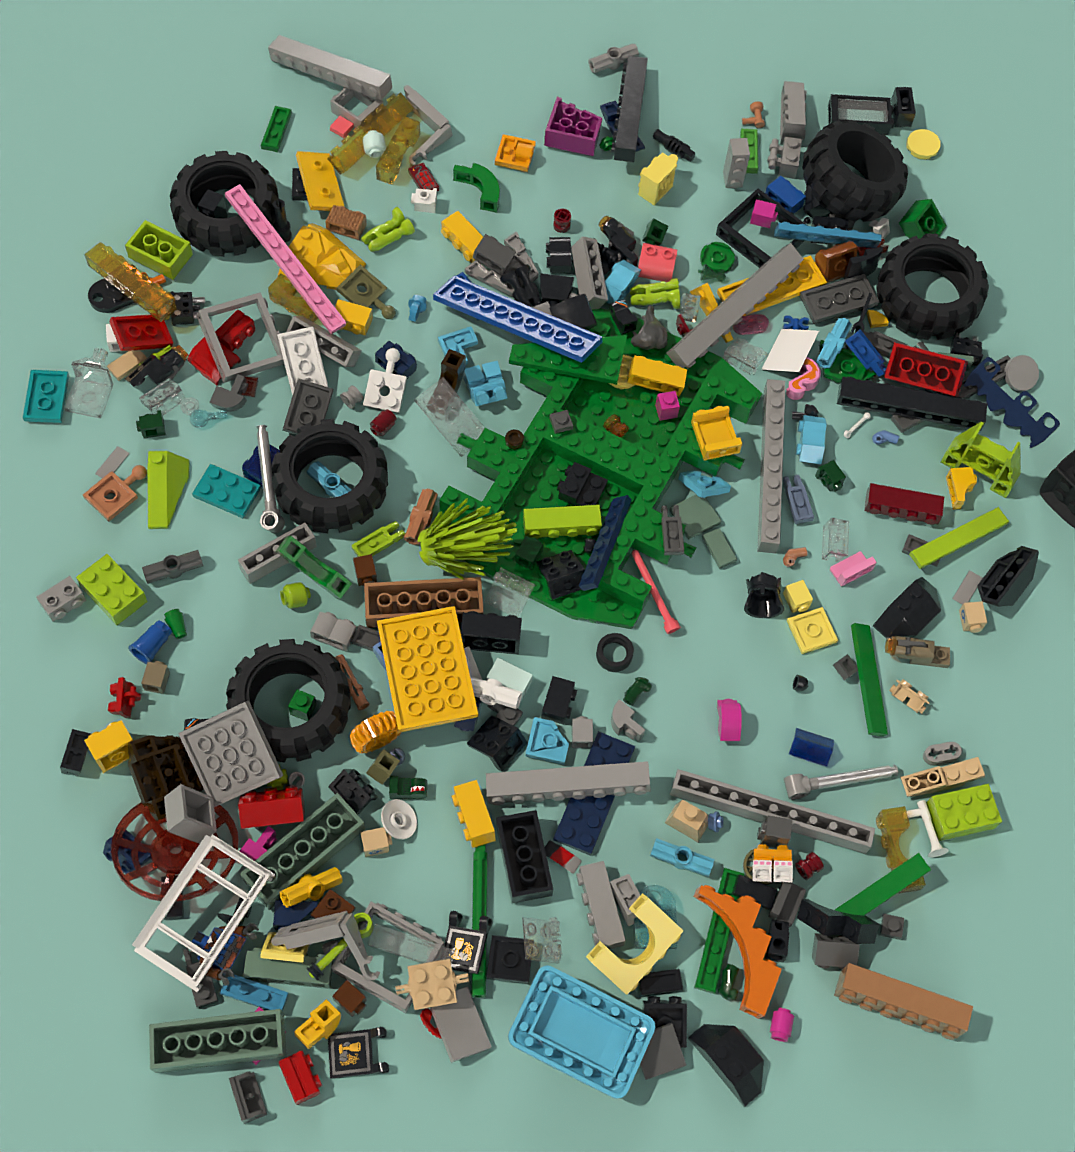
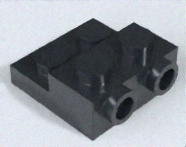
(581, 486)
(668, 1012)

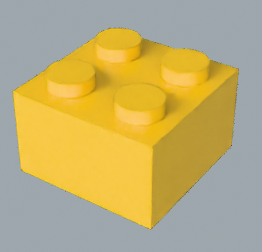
(110, 745)

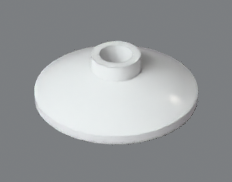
(405, 819)

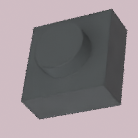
(561, 421)
(845, 667)
(891, 926)

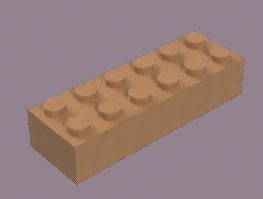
(404, 598)
(903, 1001)

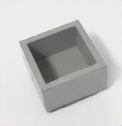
(190, 813)

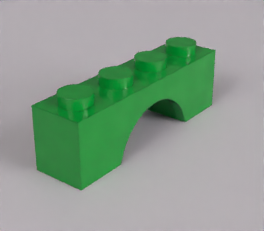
(311, 566)

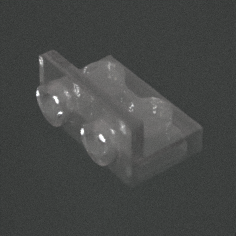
(163, 397)

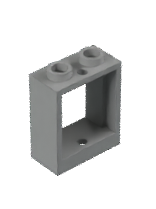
(343, 97)

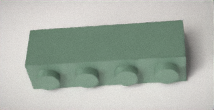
(285, 972)

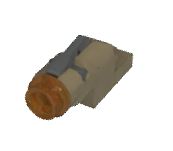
(918, 651)

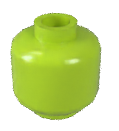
(295, 595)

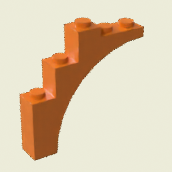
(753, 942)

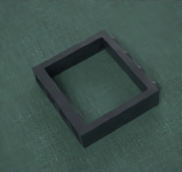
(743, 245)

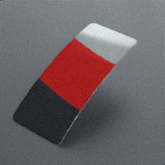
(562, 856)

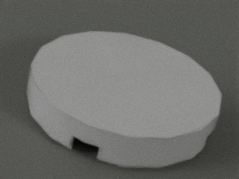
(1021, 373)

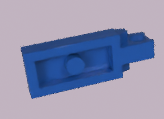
(866, 353)

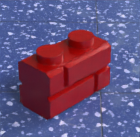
(235, 330)
(300, 1077)

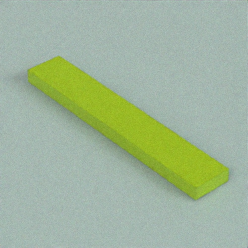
(958, 538)

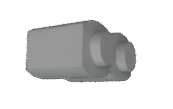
(333, 631)

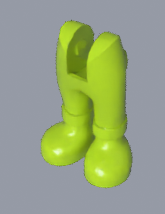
(387, 233)
(656, 293)

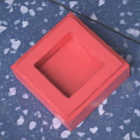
(341, 126)

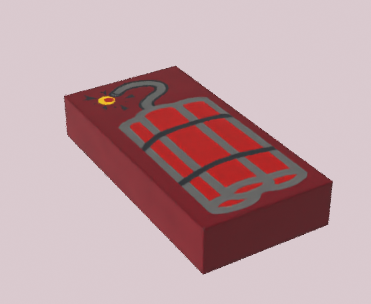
(422, 177)

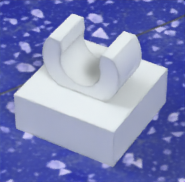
(880, 227)

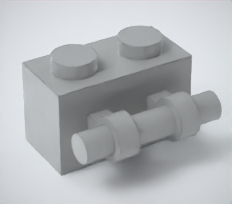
(789, 159)

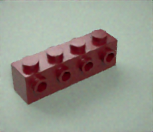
(904, 504)

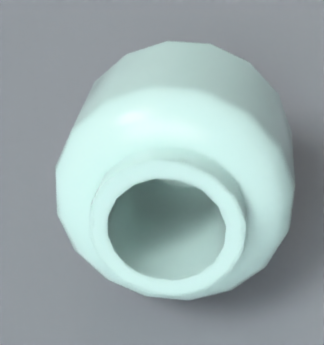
(374, 144)

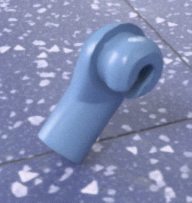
(884, 436)

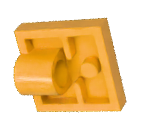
(515, 153)

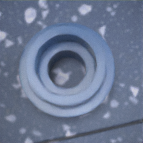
(715, 821)

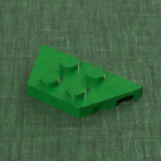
(846, 365)

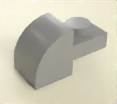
(623, 720)

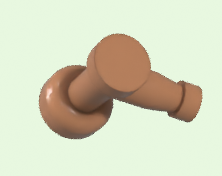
(756, 108)

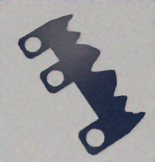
(1015, 412)

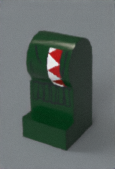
(407, 788)

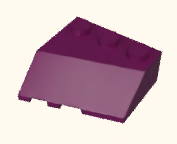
(572, 129)

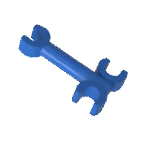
(795, 323)

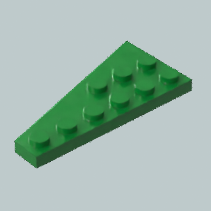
(600, 365)

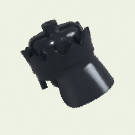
(764, 596)

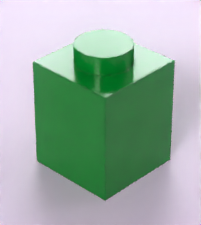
(302, 705)

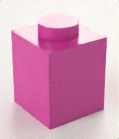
(763, 214)
(667, 405)

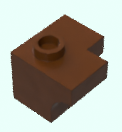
(332, 904)

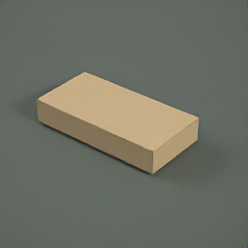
(126, 364)

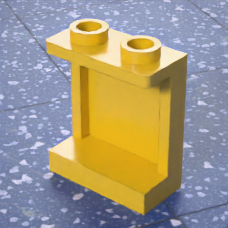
(715, 433)

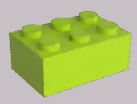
(159, 249)
(111, 589)
(963, 812)

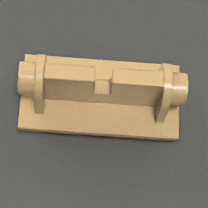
(916, 699)

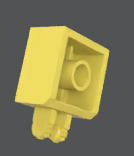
(657, 177)

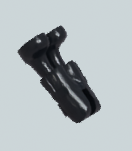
(526, 295)

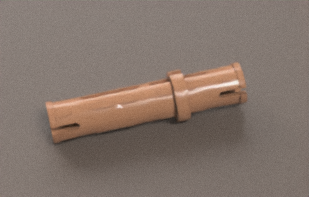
(360, 700)

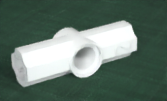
(494, 692)

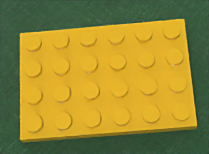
(427, 669)

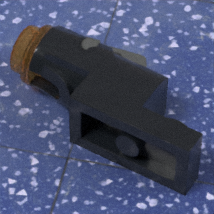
(620, 239)
(157, 369)

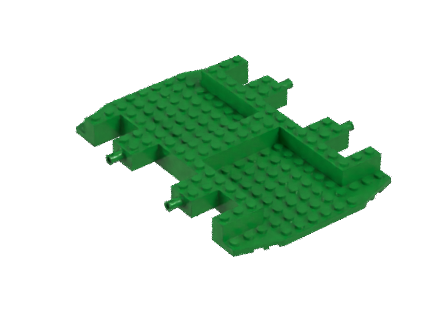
(635, 466)

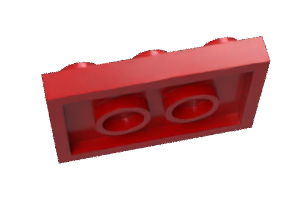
(140, 332)

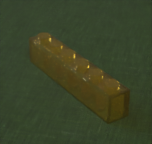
(383, 121)
(131, 281)

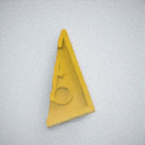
(708, 304)

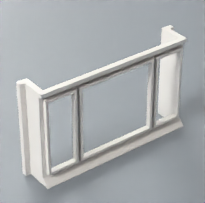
(174, 892)

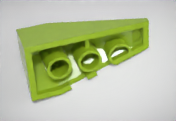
(166, 480)

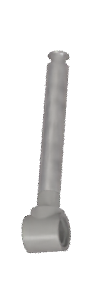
(269, 495)
(800, 786)

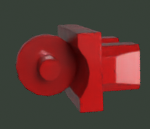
(125, 698)

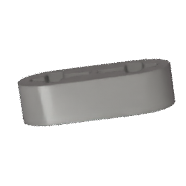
(943, 757)

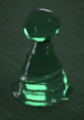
(708, 273)

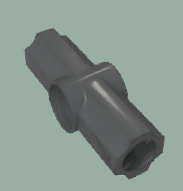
(161, 569)

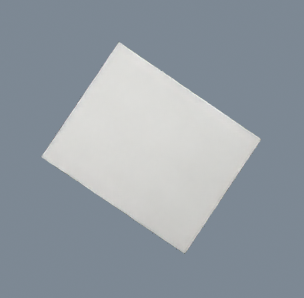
(790, 350)

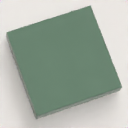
(697, 515)

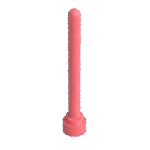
(670, 623)

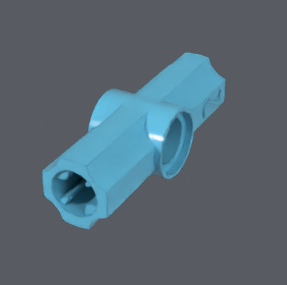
(834, 343)
(325, 478)
(695, 862)

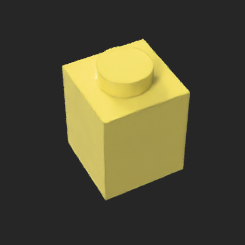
(798, 596)

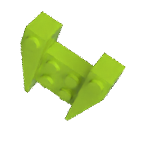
(985, 457)

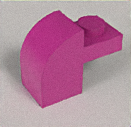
(729, 720)

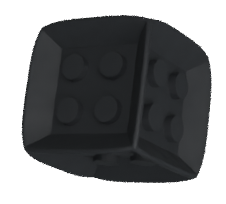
(1059, 489)

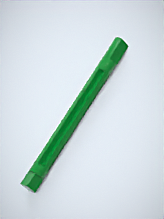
(479, 909)

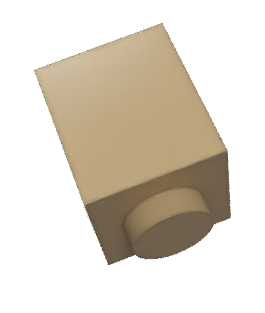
(973, 616)
(376, 841)

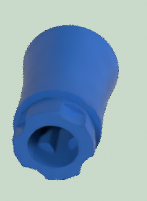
(150, 642)

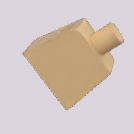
(688, 820)

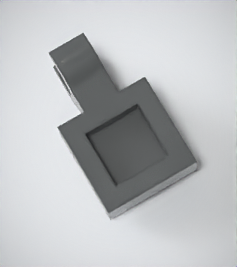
(506, 713)

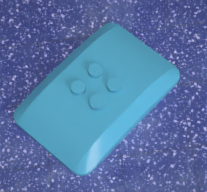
(581, 1032)

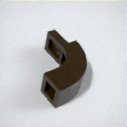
(453, 368)

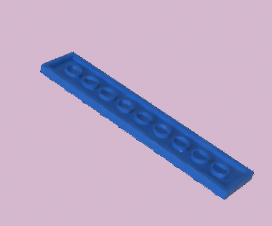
(518, 318)

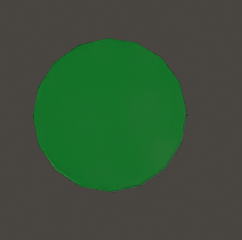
(718, 257)

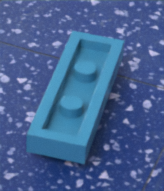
(254, 993)

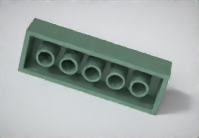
(306, 848)
(217, 1040)

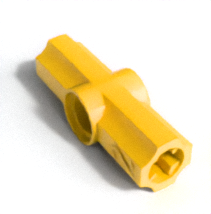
(311, 887)

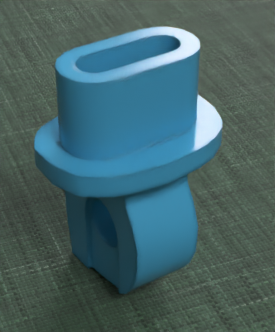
(417, 305)

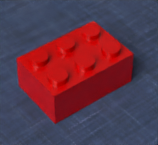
(271, 807)

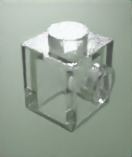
(690, 307)

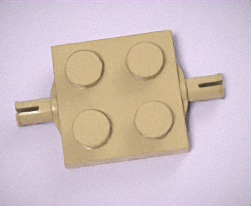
(432, 984)

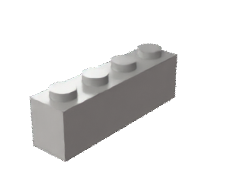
(589, 271)
(328, 343)
(266, 560)
(601, 905)

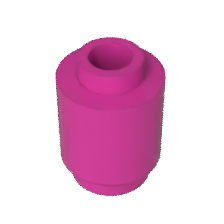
(781, 1025)

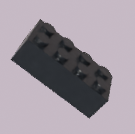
(524, 856)

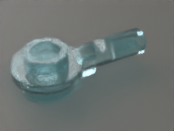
(200, 418)

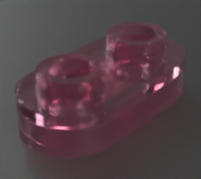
(751, 324)

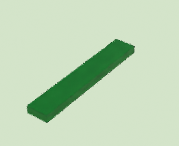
(869, 680)
(886, 887)
(716, 940)

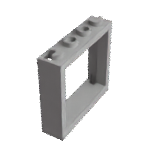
(215, 347)
(359, 980)

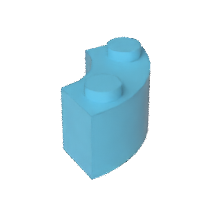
(621, 280)
(811, 439)

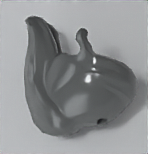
(652, 333)

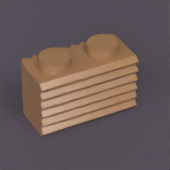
(346, 222)

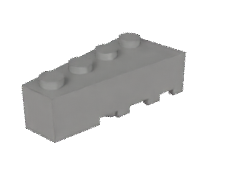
(793, 111)

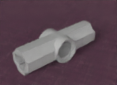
(612, 58)

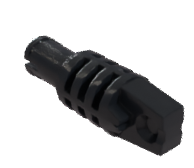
(674, 145)

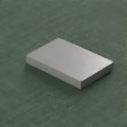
(461, 1027)

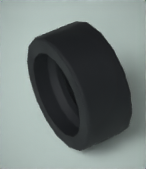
(614, 638)

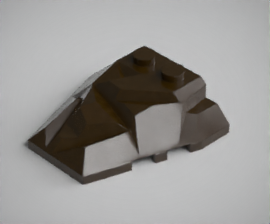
(158, 768)

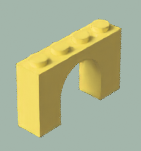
(628, 972)

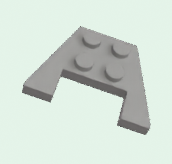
(492, 278)

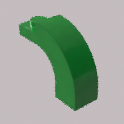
(484, 181)

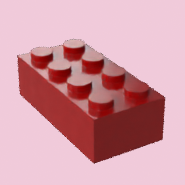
(926, 369)

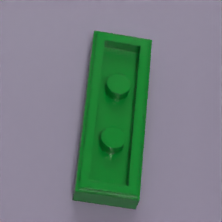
(276, 129)

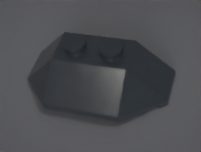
(1008, 577)
(910, 611)
(731, 1059)

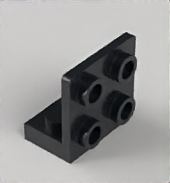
(562, 573)
(498, 741)

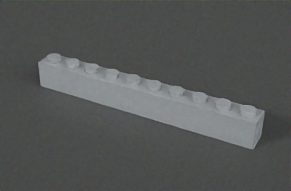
(735, 306)
(771, 466)
(759, 806)

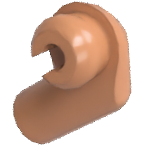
(792, 554)

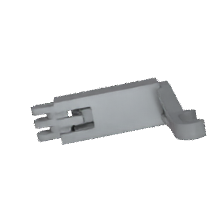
(432, 118)
(325, 929)

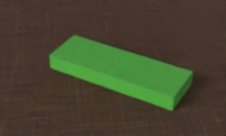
(752, 136)

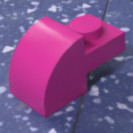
(256, 849)

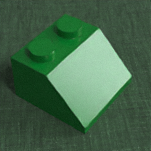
(922, 219)

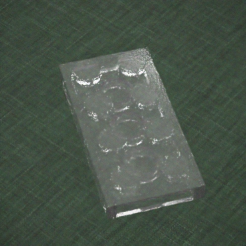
(449, 414)

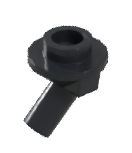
(809, 411)

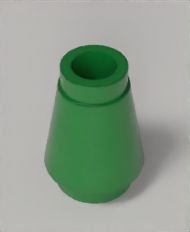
(175, 621)

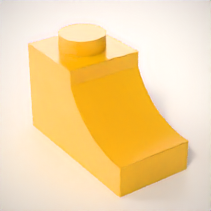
(960, 482)

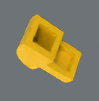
(321, 1024)

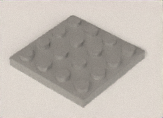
(230, 754)

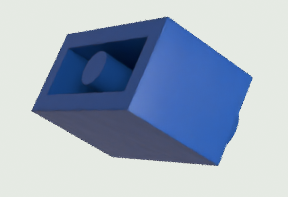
(786, 194)

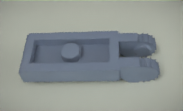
(798, 500)

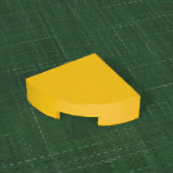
(876, 319)

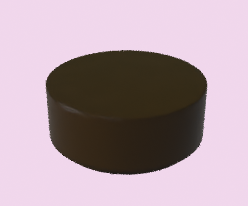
(514, 439)

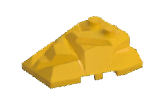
(323, 256)

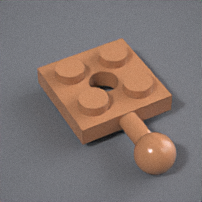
(113, 484)

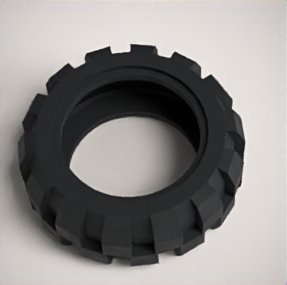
(216, 174)
(941, 257)
(322, 441)
(295, 659)

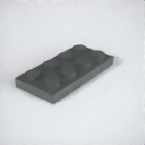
(838, 298)

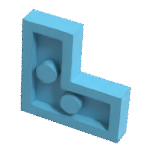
(458, 341)

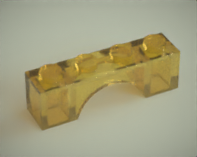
(390, 161)
(892, 824)

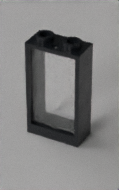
(863, 109)

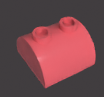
(657, 262)

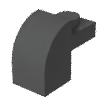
(232, 399)

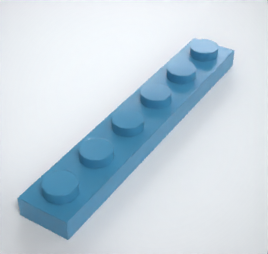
(826, 235)

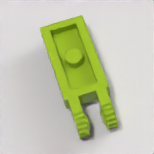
(378, 540)

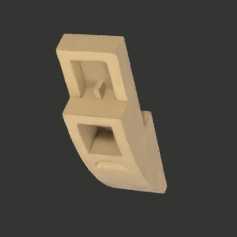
(942, 778)

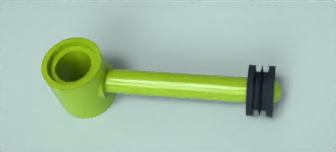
(316, 970)

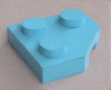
(704, 485)
(546, 742)

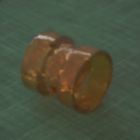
(615, 426)

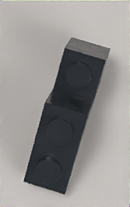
(829, 922)

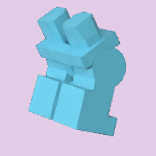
(485, 385)

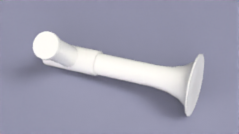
(923, 811)

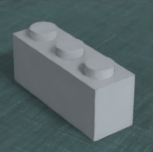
(736, 162)

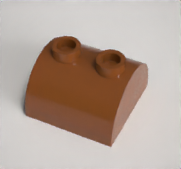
(835, 260)

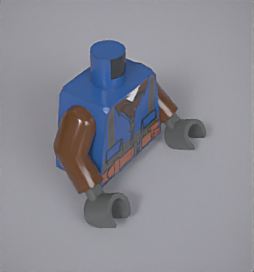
(222, 965)

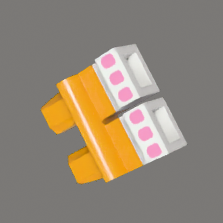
(768, 859)

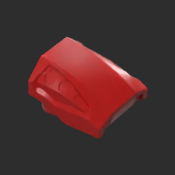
(203, 360)

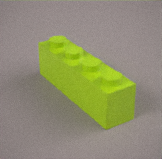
(562, 521)

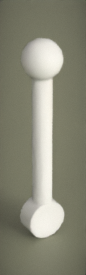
(847, 434)

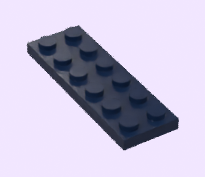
(586, 816)

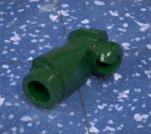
(634, 691)
(728, 980)

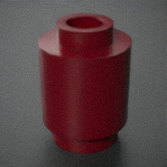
(383, 423)

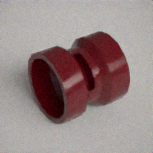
(562, 220)
(809, 866)

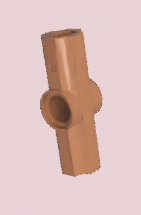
(421, 515)

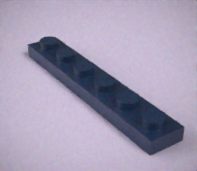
(605, 543)

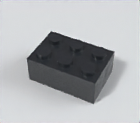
(491, 632)

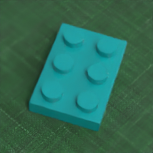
(46, 396)
(226, 491)

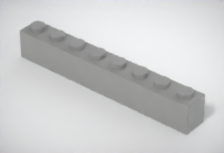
(330, 67)
(568, 783)

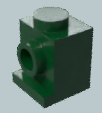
(655, 232)
(151, 425)
(831, 476)

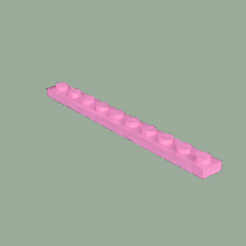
(285, 259)

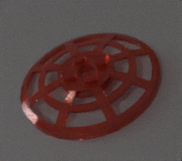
(163, 858)

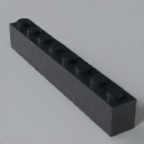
(630, 109)
(911, 403)

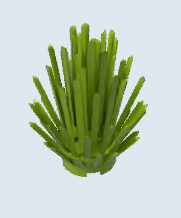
(445, 543)

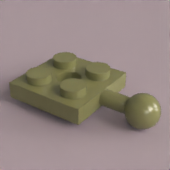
(374, 287)

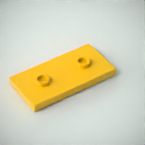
(319, 180)

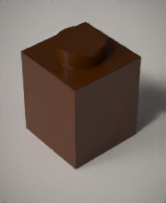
(365, 569)
(350, 999)

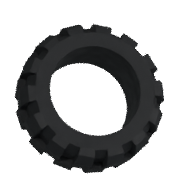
(842, 188)

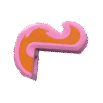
(806, 381)

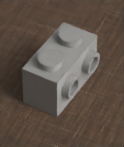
(61, 599)

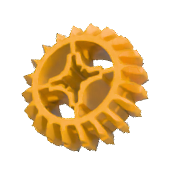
(374, 732)

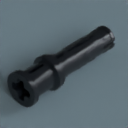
(282, 226)

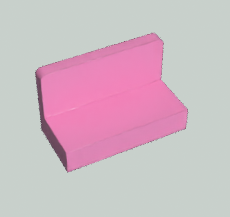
(852, 568)

